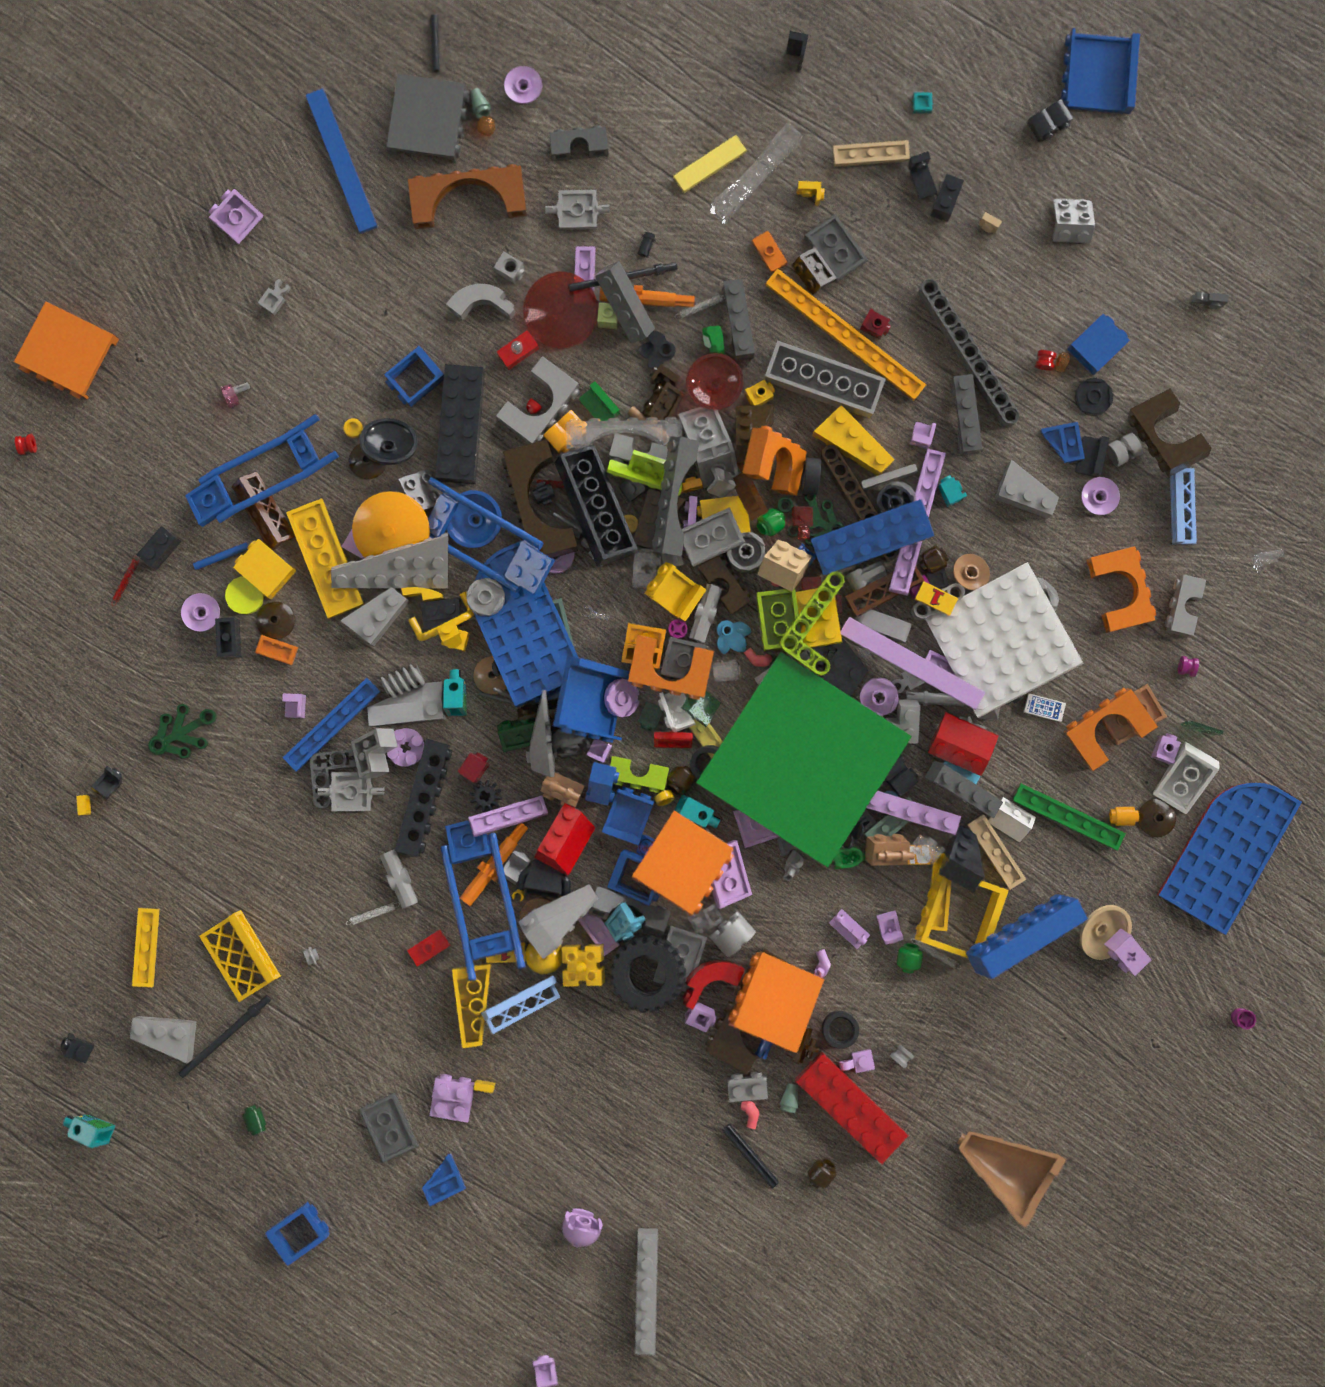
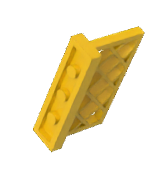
(255, 951)

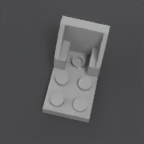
(714, 443)

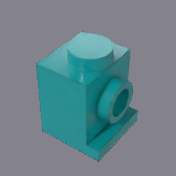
(951, 491)

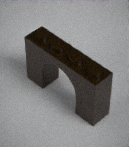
(1170, 457)

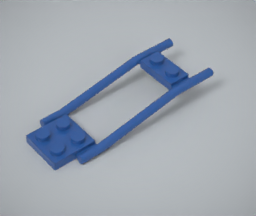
(211, 499)
(528, 565)
(466, 847)

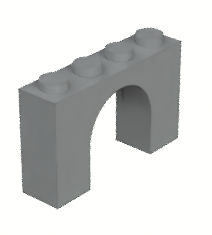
(533, 427)

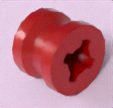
(1045, 360)
(25, 444)

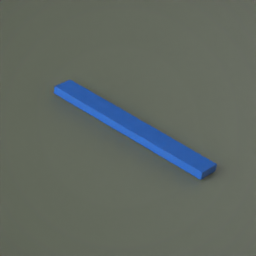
(341, 161)

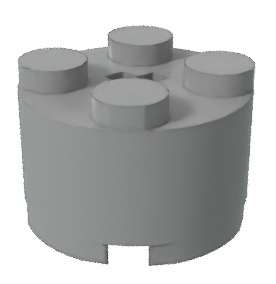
(747, 563)
(732, 934)

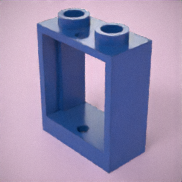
(417, 353)
(617, 875)
(281, 1243)

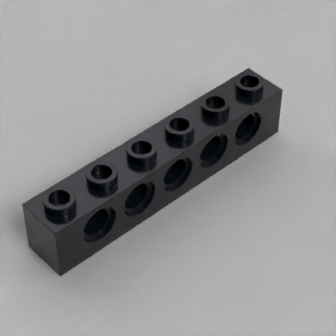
(404, 843)

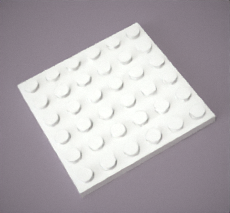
(1005, 639)

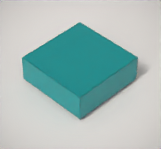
(922, 102)

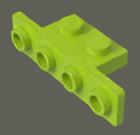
(641, 469)

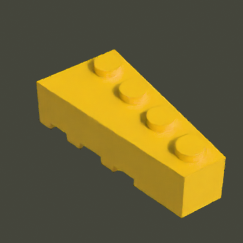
(853, 441)
(471, 1002)

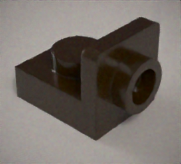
(666, 374)

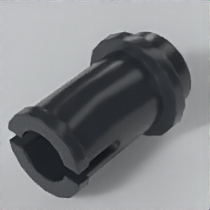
(646, 244)

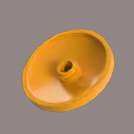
(388, 523)

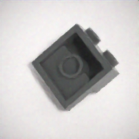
(679, 657)

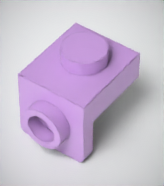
(889, 927)
(545, 1372)

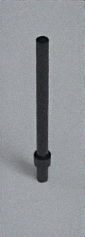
(657, 269)
(253, 1011)

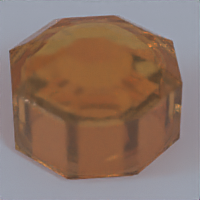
(486, 126)
(1062, 362)

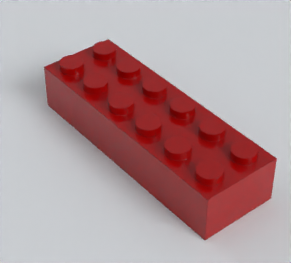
(851, 1107)

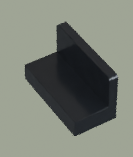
(797, 46)
(1094, 454)

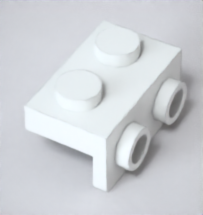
(676, 717)

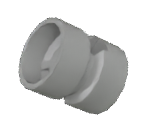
(1122, 450)

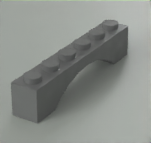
(668, 534)

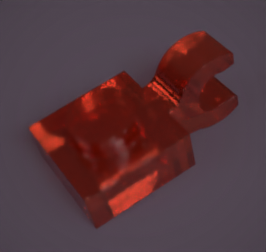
(803, 518)

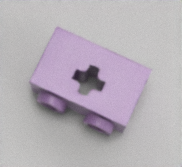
(1127, 952)

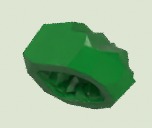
(713, 339)
(848, 858)

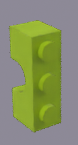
(654, 779)

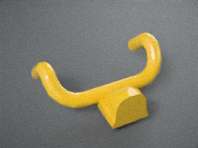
(447, 631)

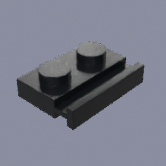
(438, 612)

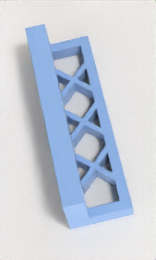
(1177, 507)
(521, 997)

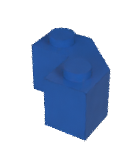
(601, 784)

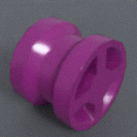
(677, 629)
(1188, 666)

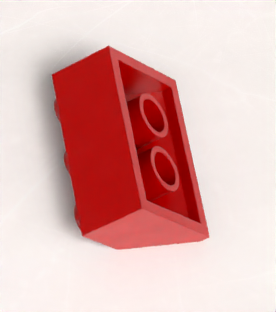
(963, 744)
(565, 840)

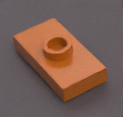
(769, 251)
(276, 650)

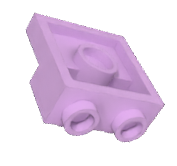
(235, 215)
(452, 1098)

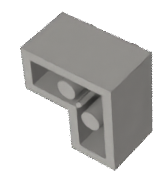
(908, 718)
(370, 752)

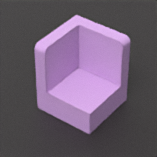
(922, 435)
(294, 705)
(599, 750)

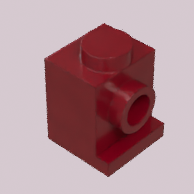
(870, 328)

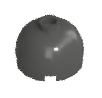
(895, 495)
(568, 744)

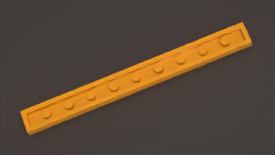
(845, 334)

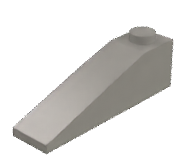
(417, 705)
(540, 748)
(552, 921)

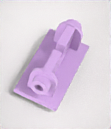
(849, 929)

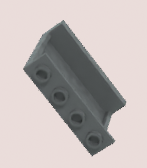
(427, 117)

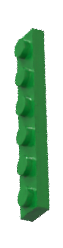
(1068, 816)

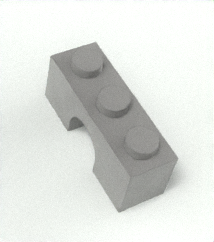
(622, 449)
(1180, 621)

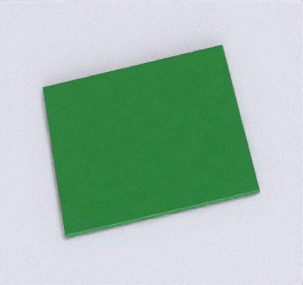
(804, 759)

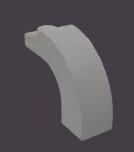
(479, 294)

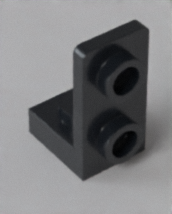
(921, 175)

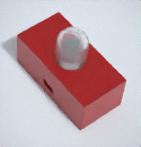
(517, 350)

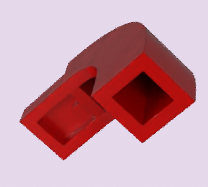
(709, 972)

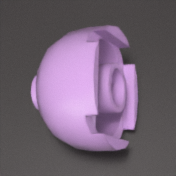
(581, 1227)

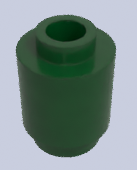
(254, 1120)

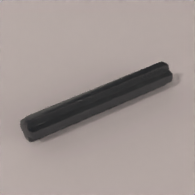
(750, 1156)

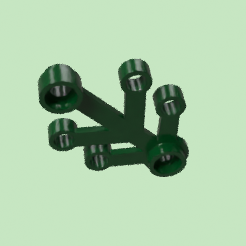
(817, 519)
(179, 732)

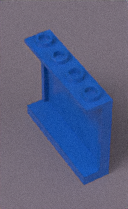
(1100, 72)
(582, 699)

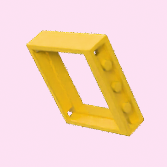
(930, 910)

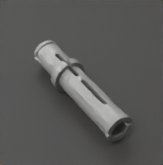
(933, 698)

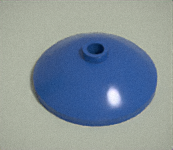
(462, 525)

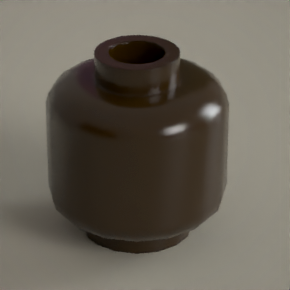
(934, 559)
(680, 780)
(822, 1173)

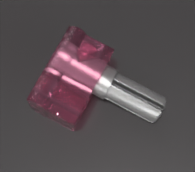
(229, 393)

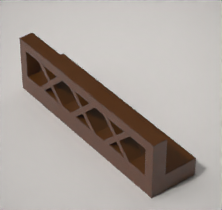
(749, 494)
(259, 512)
(874, 588)

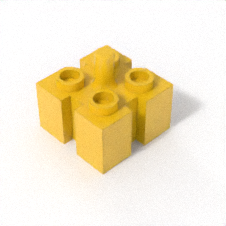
(583, 965)

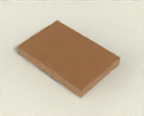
(1120, 728)

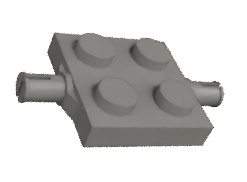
(577, 209)
(350, 792)

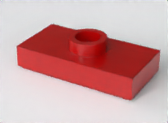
(673, 739)
(428, 947)

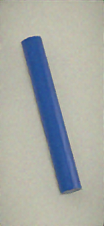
(220, 556)

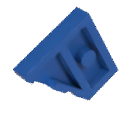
(1065, 441)
(444, 1182)

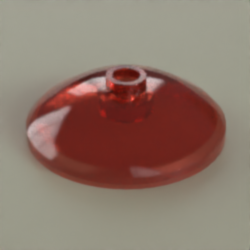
(710, 369)

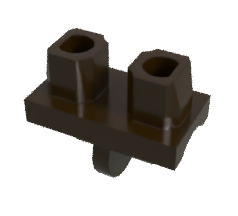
(804, 1046)

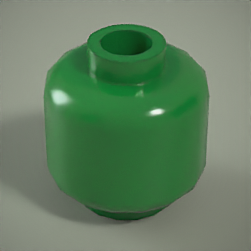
(771, 522)
(909, 958)

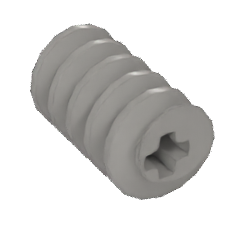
(402, 681)

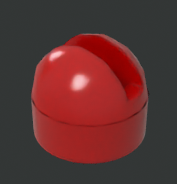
(533, 407)

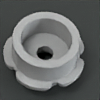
(311, 956)

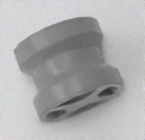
(902, 1056)

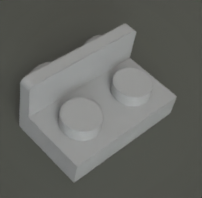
(747, 1087)

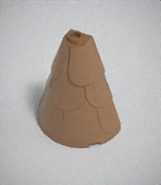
(1012, 1171)

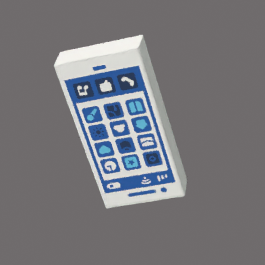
(1044, 707)

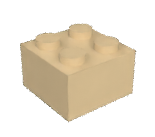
(784, 565)

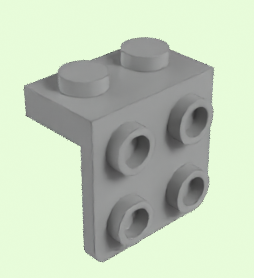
(1073, 221)

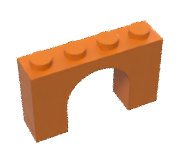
(789, 456)
(1127, 564)
(643, 671)
(1083, 732)

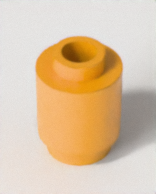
(1123, 816)

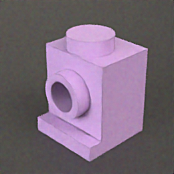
(1160, 752)
(701, 1021)

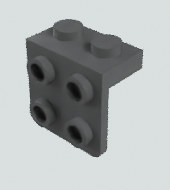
(418, 488)

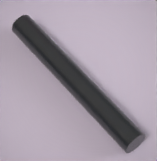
(435, 43)

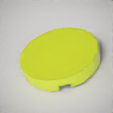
(243, 596)

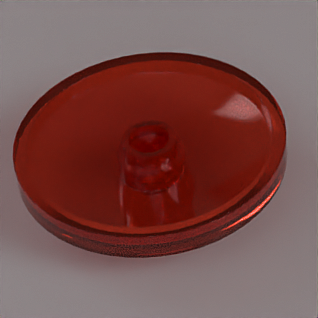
(560, 316)

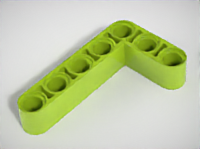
(809, 622)

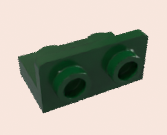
(515, 733)

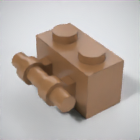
(562, 789)
(888, 850)

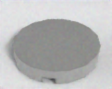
(485, 597)

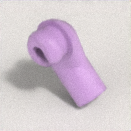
(823, 965)

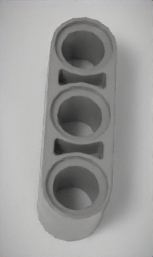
(929, 611)
(885, 625)

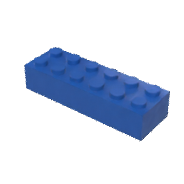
(873, 537)
(1026, 935)

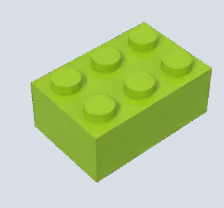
(776, 614)

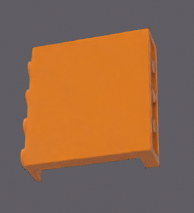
(64, 350)
(683, 863)
(775, 1001)

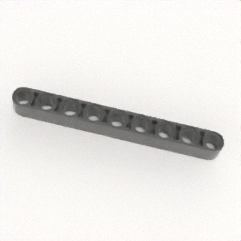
(968, 344)

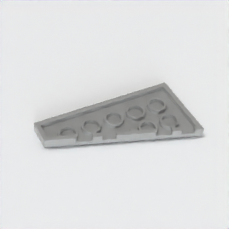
(402, 567)

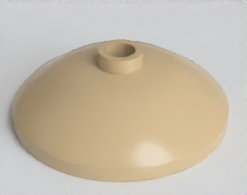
(1101, 927)

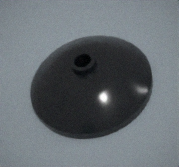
(388, 434)

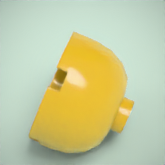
(540, 965)

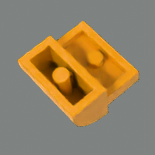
(633, 631)

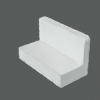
(1013, 820)

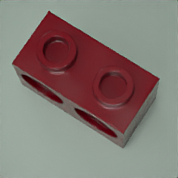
(474, 767)

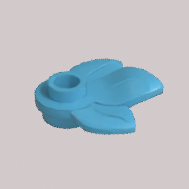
(734, 638)

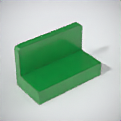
(599, 403)

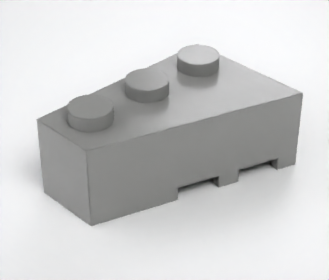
(1025, 492)
(376, 616)
(166, 1035)

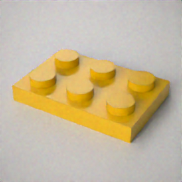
(827, 628)

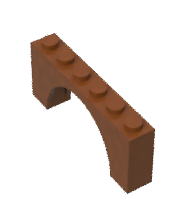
(429, 191)

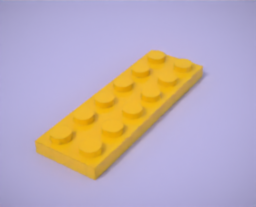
(321, 552)

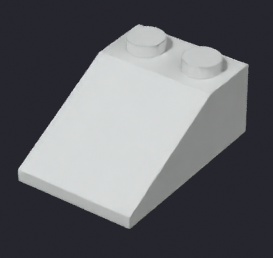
(1186, 778)

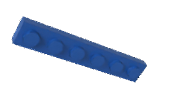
(331, 724)

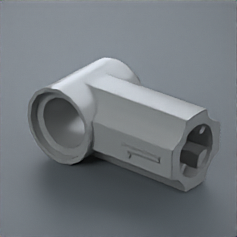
(863, 577)

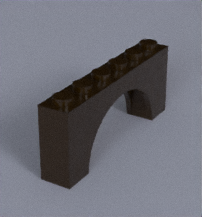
(523, 465)
(727, 1040)

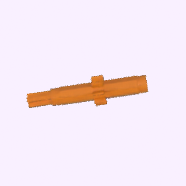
(657, 298)
(488, 869)

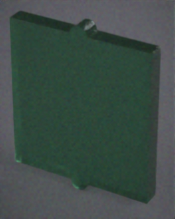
(702, 709)
(1202, 728)

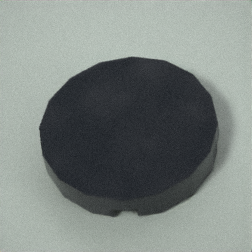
(1094, 396)

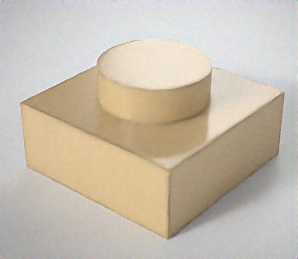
(989, 223)

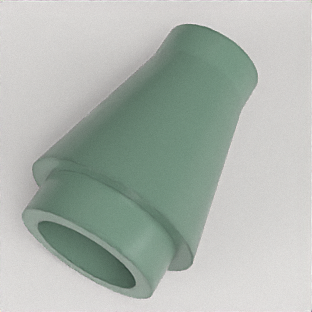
(479, 103)
(790, 1098)

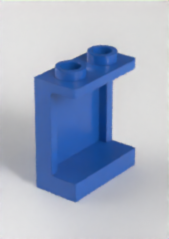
(1098, 344)
(628, 815)

